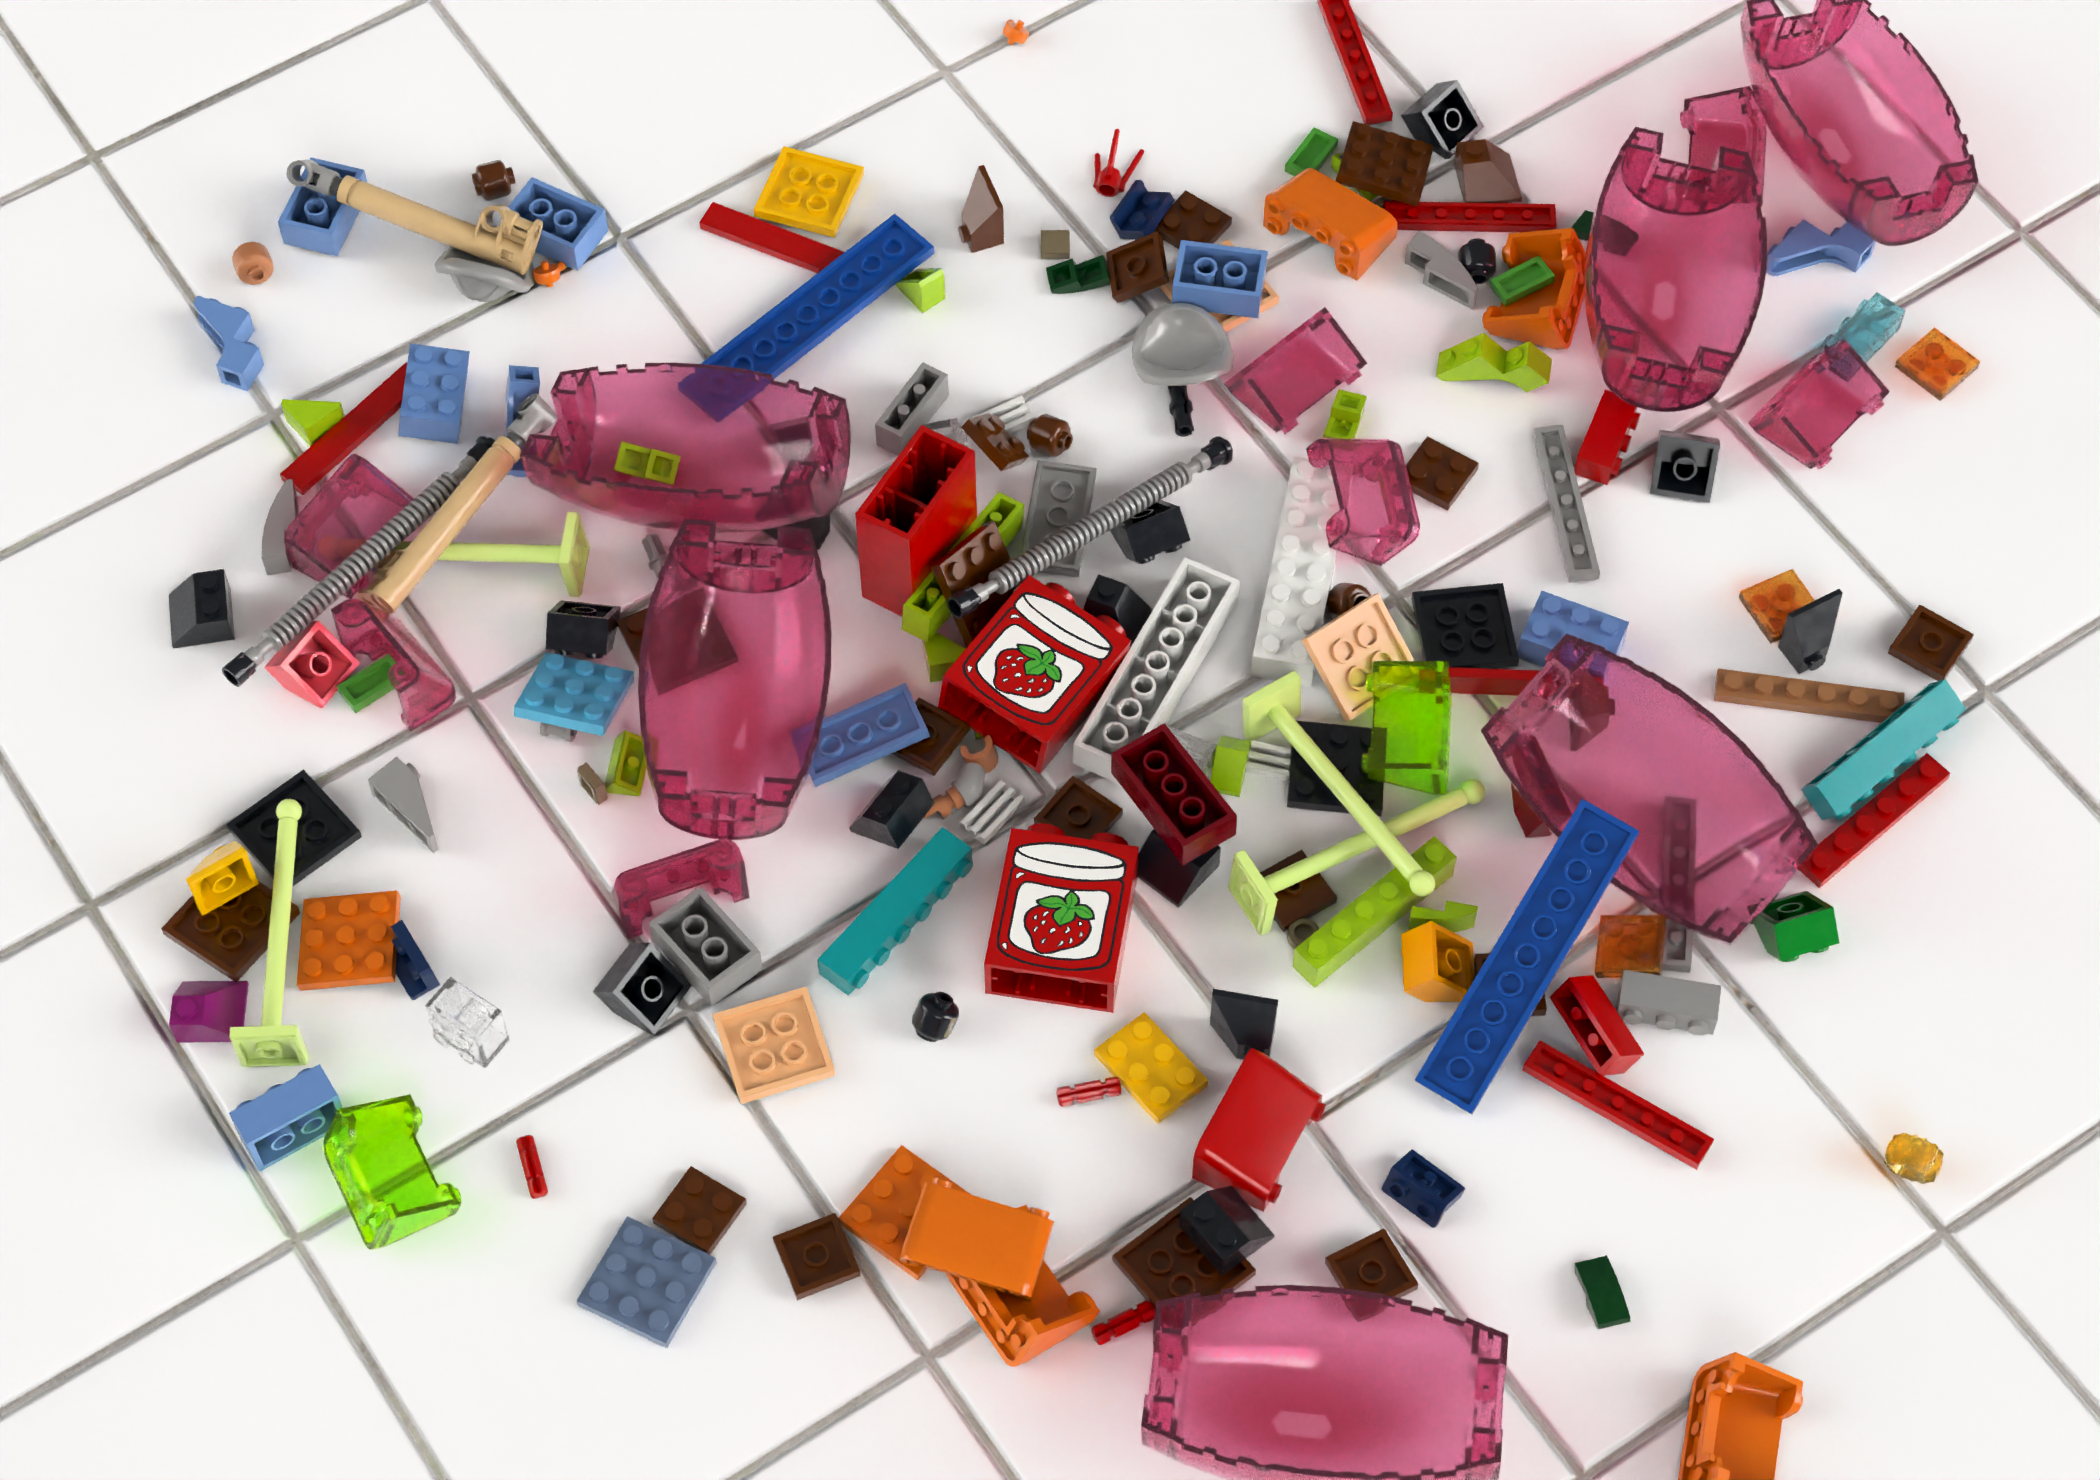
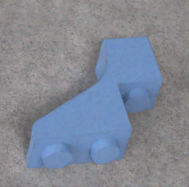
(1810, 246)
(231, 330)
(521, 383)

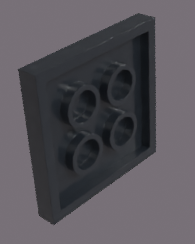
(1466, 626)
(1344, 749)
(321, 829)

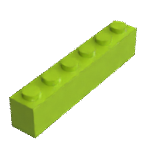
(927, 607)
(1369, 916)

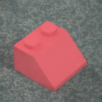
(312, 664)

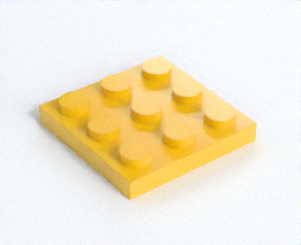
(809, 191)

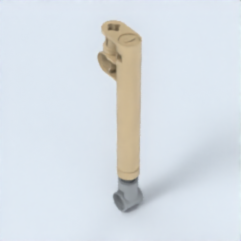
(506, 245)
(406, 567)

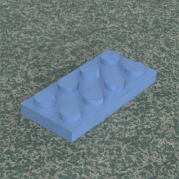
(867, 734)

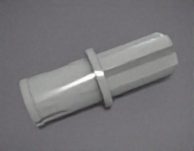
(655, 552)

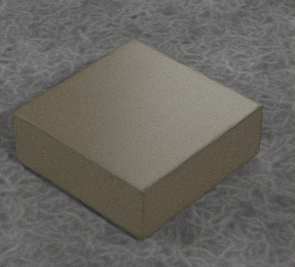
(1055, 244)
(592, 783)

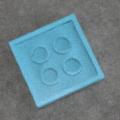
(574, 694)

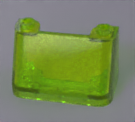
(1410, 725)
(385, 1171)

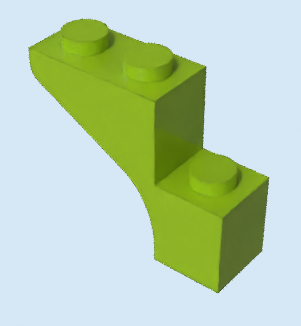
(1486, 360)

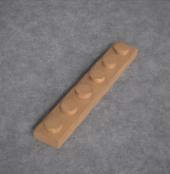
(1806, 696)

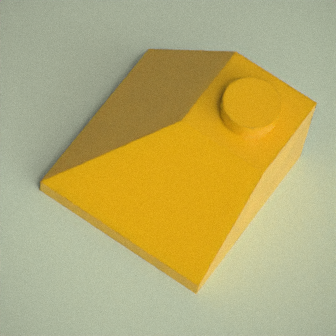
(221, 877)

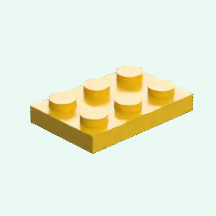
(1151, 1067)

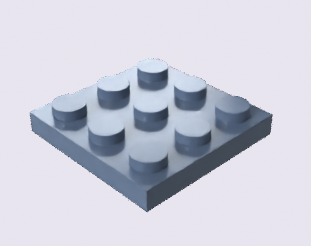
(646, 1282)

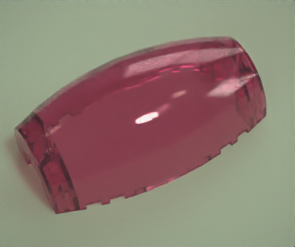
(1859, 117)
(1673, 273)
(747, 446)
(733, 680)
(1708, 812)
(1324, 1387)

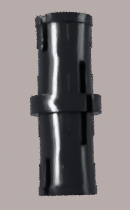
(1181, 410)

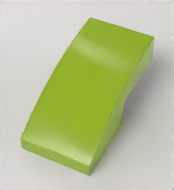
(1345, 415)
(646, 463)
(1455, 916)

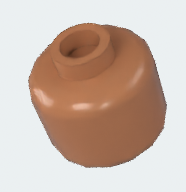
(252, 263)

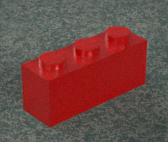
(1606, 439)
(1596, 1025)

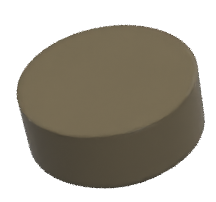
(1300, 931)

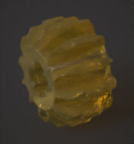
(1913, 1158)

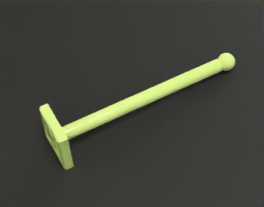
(570, 555)
(1276, 708)
(1257, 893)
(272, 1042)

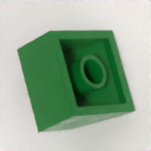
(1797, 926)

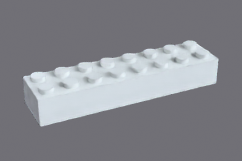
(1298, 575)
(1158, 664)

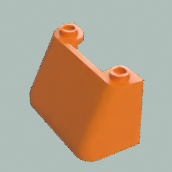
(1552, 312)
(977, 1239)
(1023, 1327)
(1736, 1419)

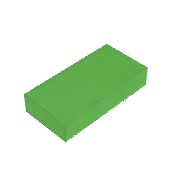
(1312, 152)
(1522, 280)
(367, 684)

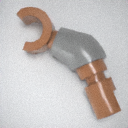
(970, 781)

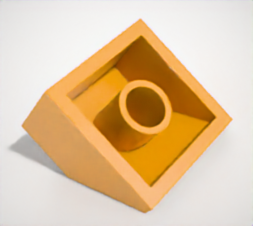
(1436, 963)

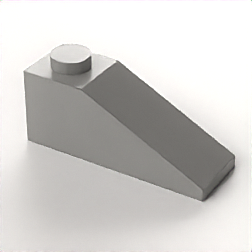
(400, 792)

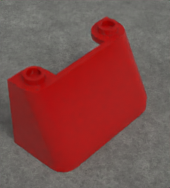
(1255, 1130)

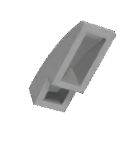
(1441, 269)
(281, 514)

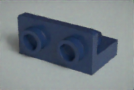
(1140, 211)
(411, 964)
(1422, 1188)

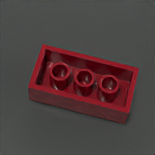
(1173, 794)

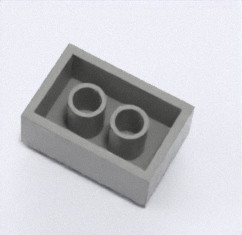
(706, 946)

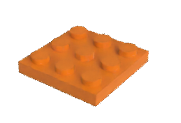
(348, 940)
(887, 1205)

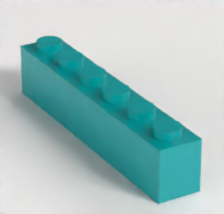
(1883, 750)
(895, 912)

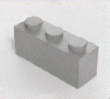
(911, 408)
(1668, 1002)

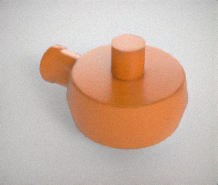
(1015, 32)
(547, 273)

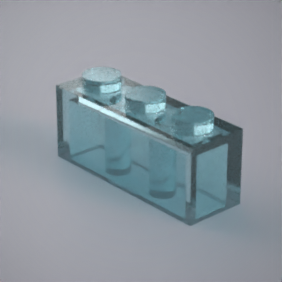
(1870, 327)

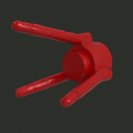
(1108, 181)

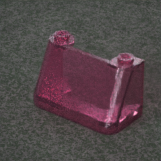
(1728, 121)
(1297, 372)
(1820, 405)
(1373, 497)
(342, 518)
(415, 676)
(713, 862)

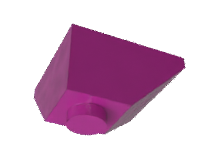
(207, 1010)

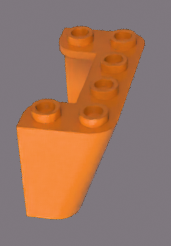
(1334, 217)

